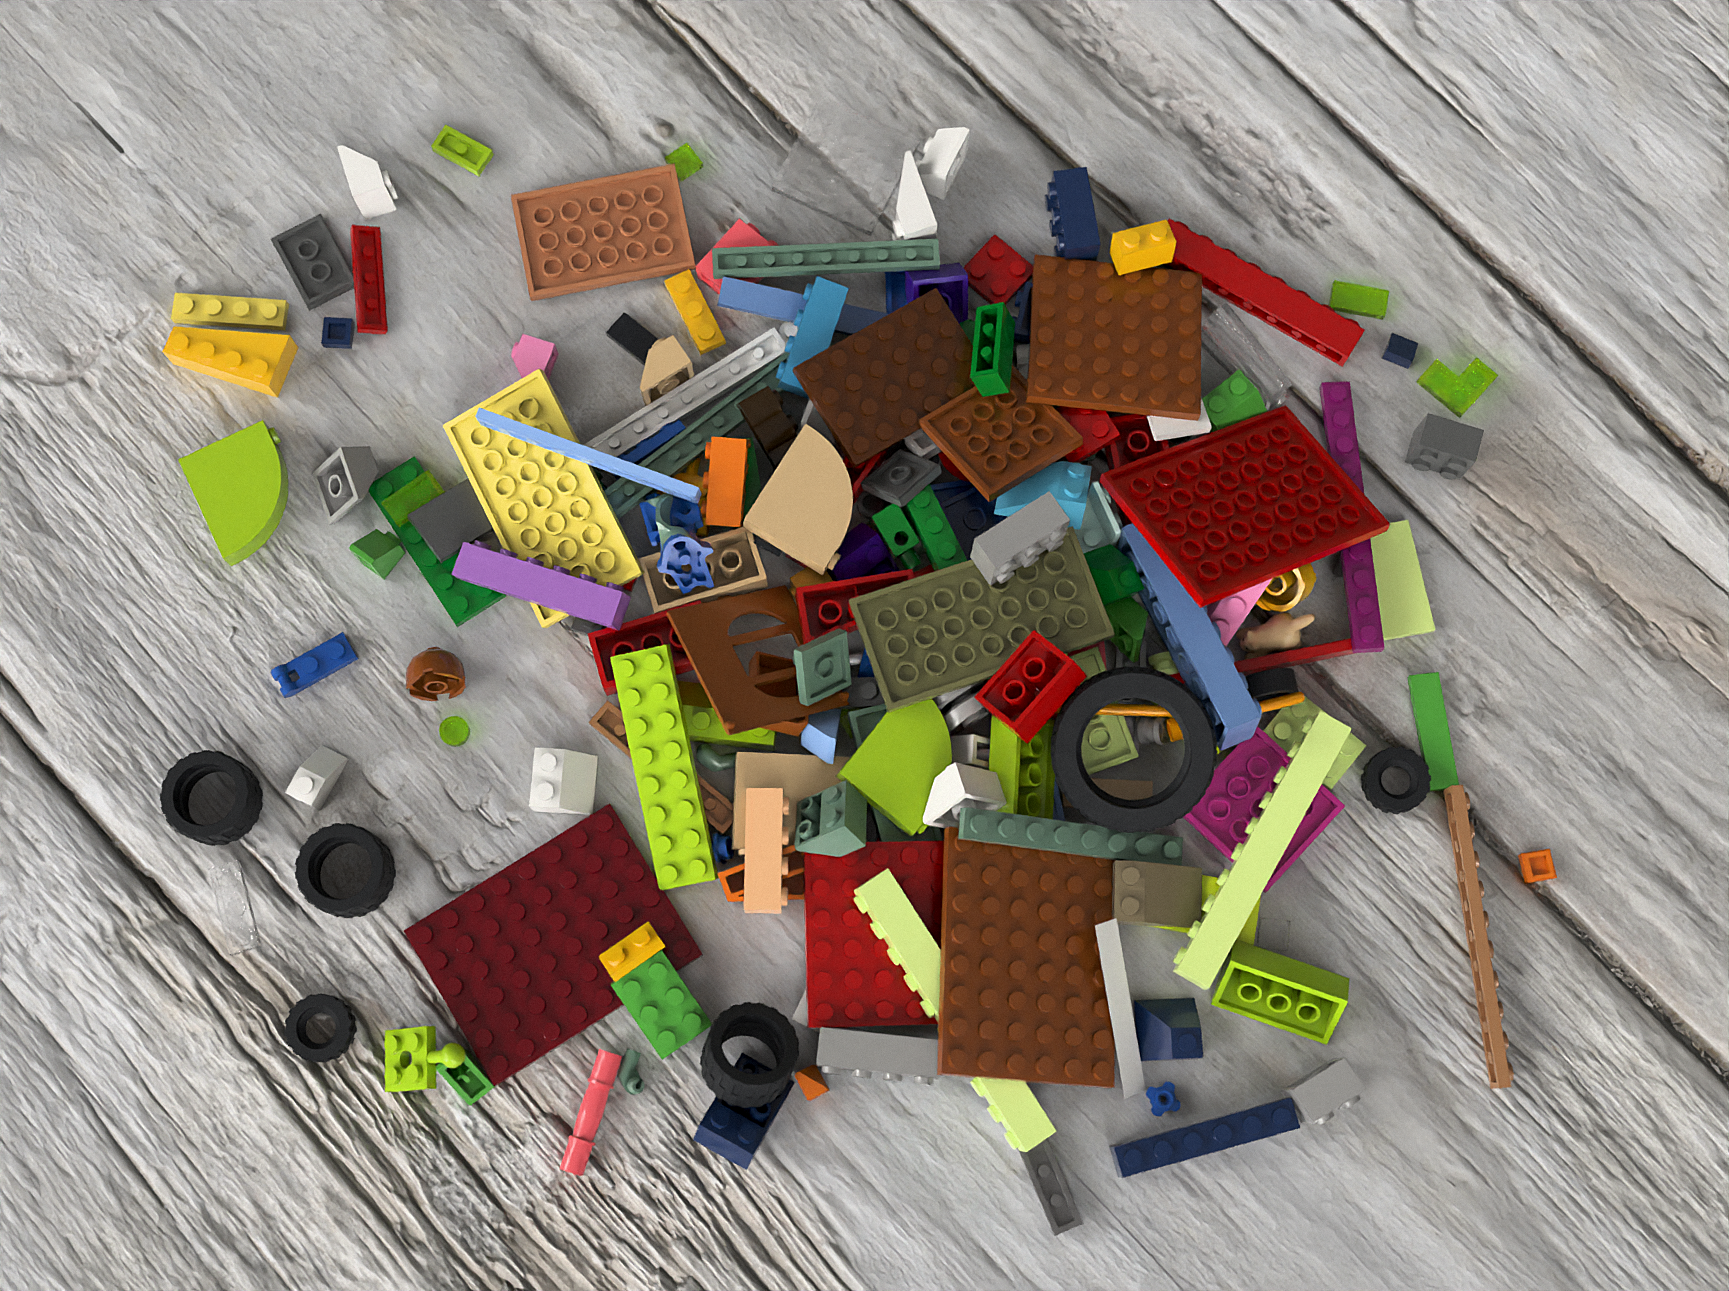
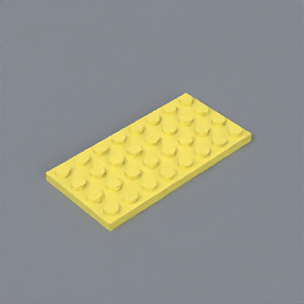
(538, 498)

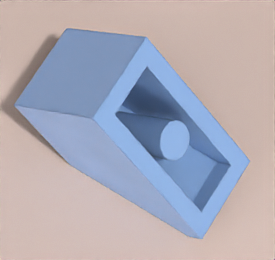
(821, 734)

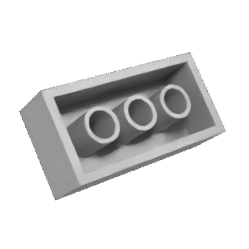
(877, 1053)

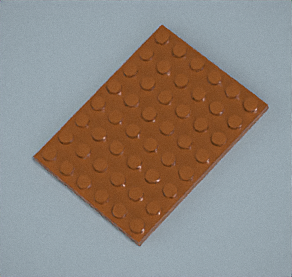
(1023, 965)

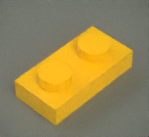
(631, 951)

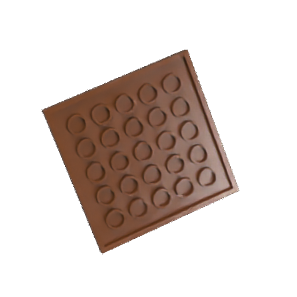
(1115, 338)

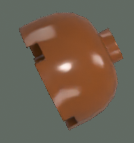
(435, 673)

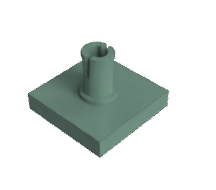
(822, 667)

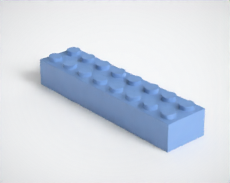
(1193, 644)

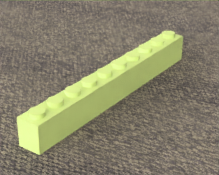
(1261, 851)
(920, 958)

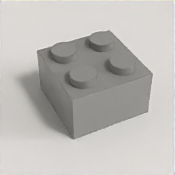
(1324, 1090)

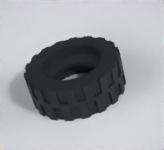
(1411, 764)
(298, 1019)

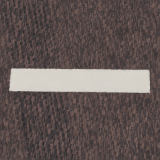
(1120, 1008)

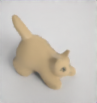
(1277, 634)

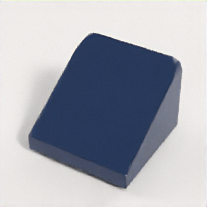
(1400, 351)

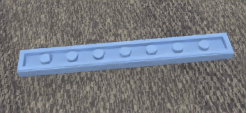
(588, 455)

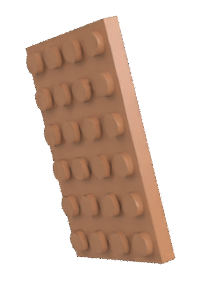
(602, 232)

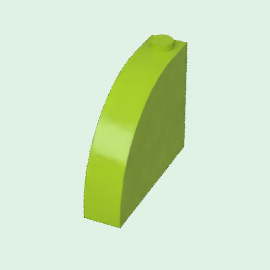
(240, 488)
(900, 762)

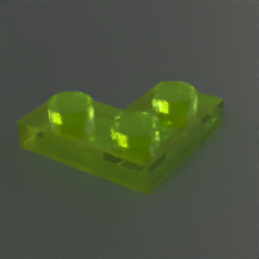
(1454, 391)

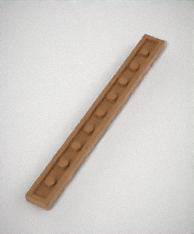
(1480, 948)

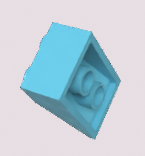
(1064, 480)

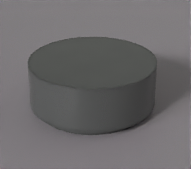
(869, 504)

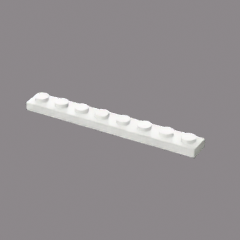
(691, 395)

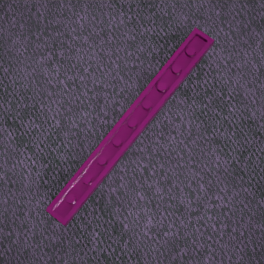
(1357, 559)

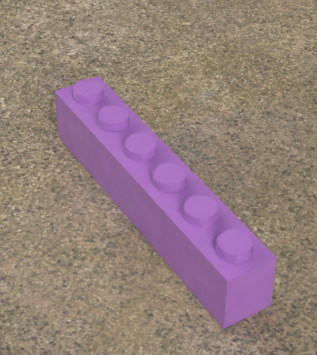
(541, 585)

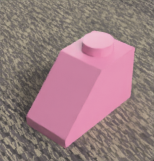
(534, 354)

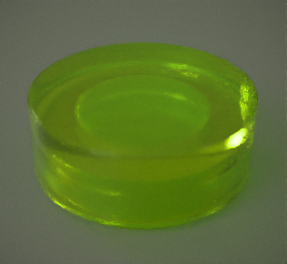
(454, 731)

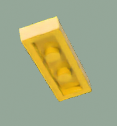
(694, 312)

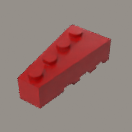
(827, 606)

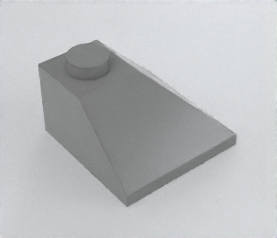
(344, 480)

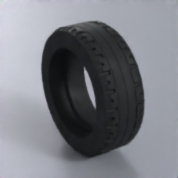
(1145, 813)

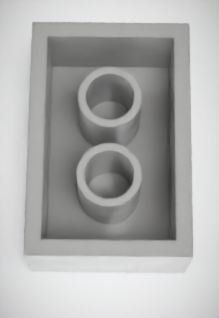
(1020, 539)

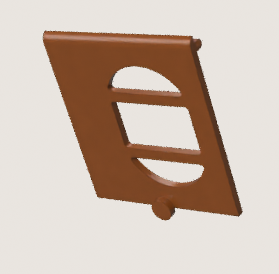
(729, 688)

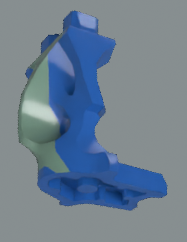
(675, 526)

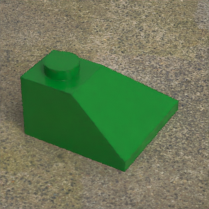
(1113, 574)

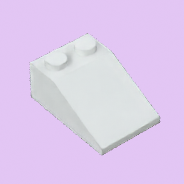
(913, 210)

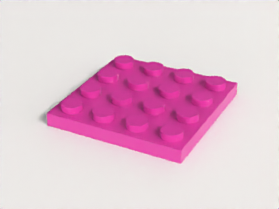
(1236, 795)

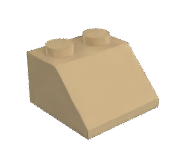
(664, 369)

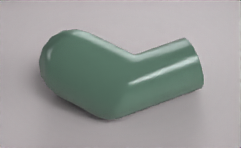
(713, 760)
(628, 1074)

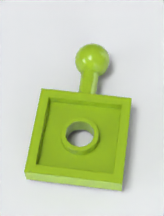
(421, 1044)

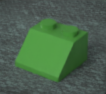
(1233, 402)

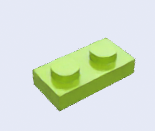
(462, 150)

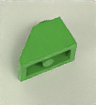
(378, 552)

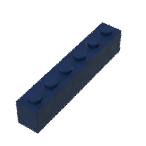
(1204, 1137)

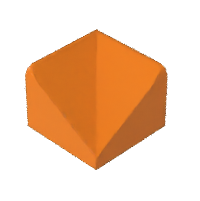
(811, 1082)

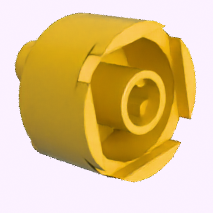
(1293, 590)

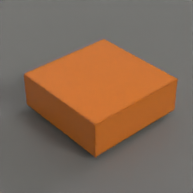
(1537, 866)

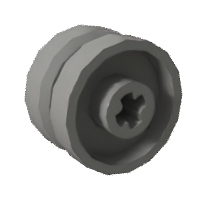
(961, 708)

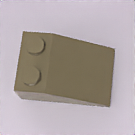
(1156, 894)

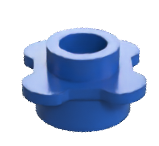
(722, 848)
(1158, 1106)

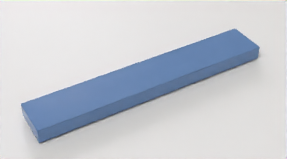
(785, 304)

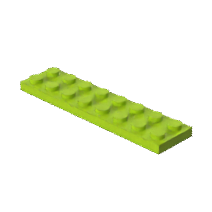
(664, 767)

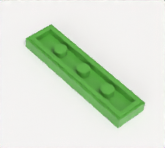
(1433, 729)

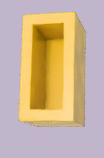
(1142, 247)

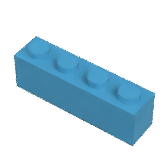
(814, 330)

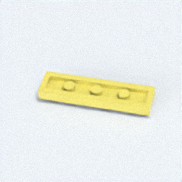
(230, 311)

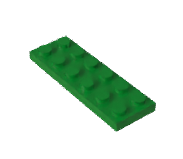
(458, 597)

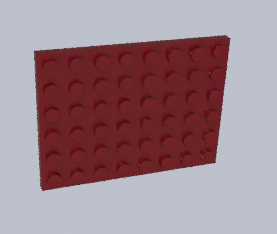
(526, 943)

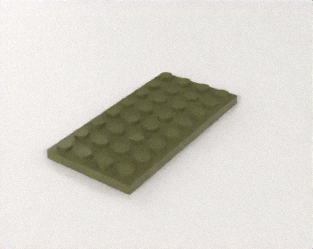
(960, 630)

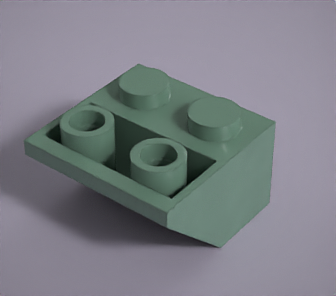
(832, 821)

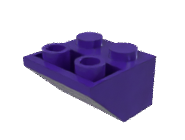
(862, 555)

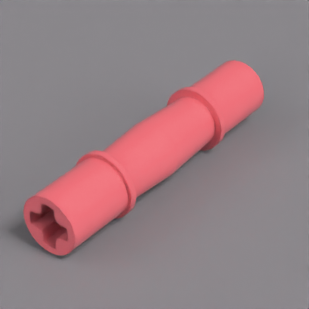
(590, 1112)

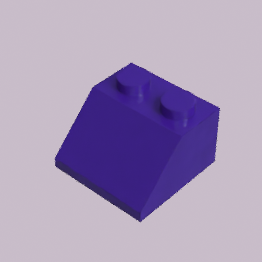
(949, 280)

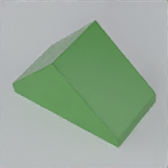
(467, 1079)

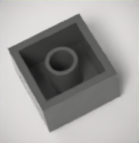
(1444, 446)

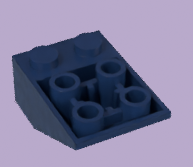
(739, 1131)

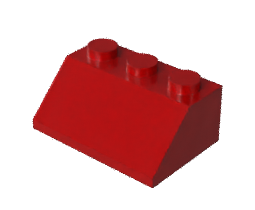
(1030, 686)

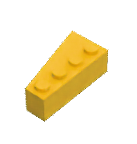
(237, 357)

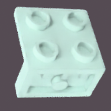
(1098, 523)

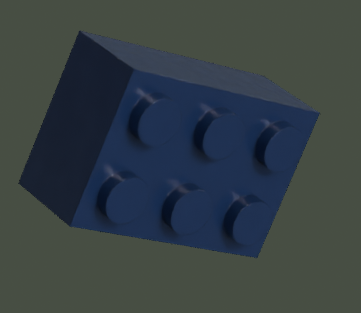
(1072, 215)

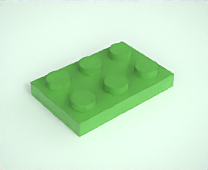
(661, 1004)

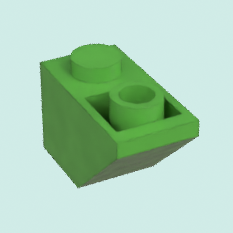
(1129, 626)

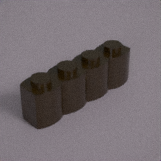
(769, 423)

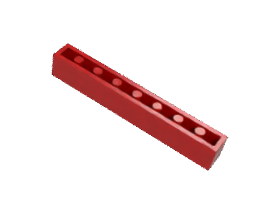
(1264, 295)

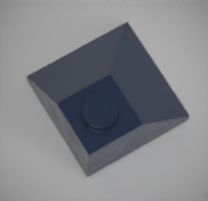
(1168, 1029)

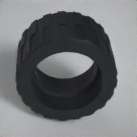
(182, 779)
(318, 848)
(760, 1023)

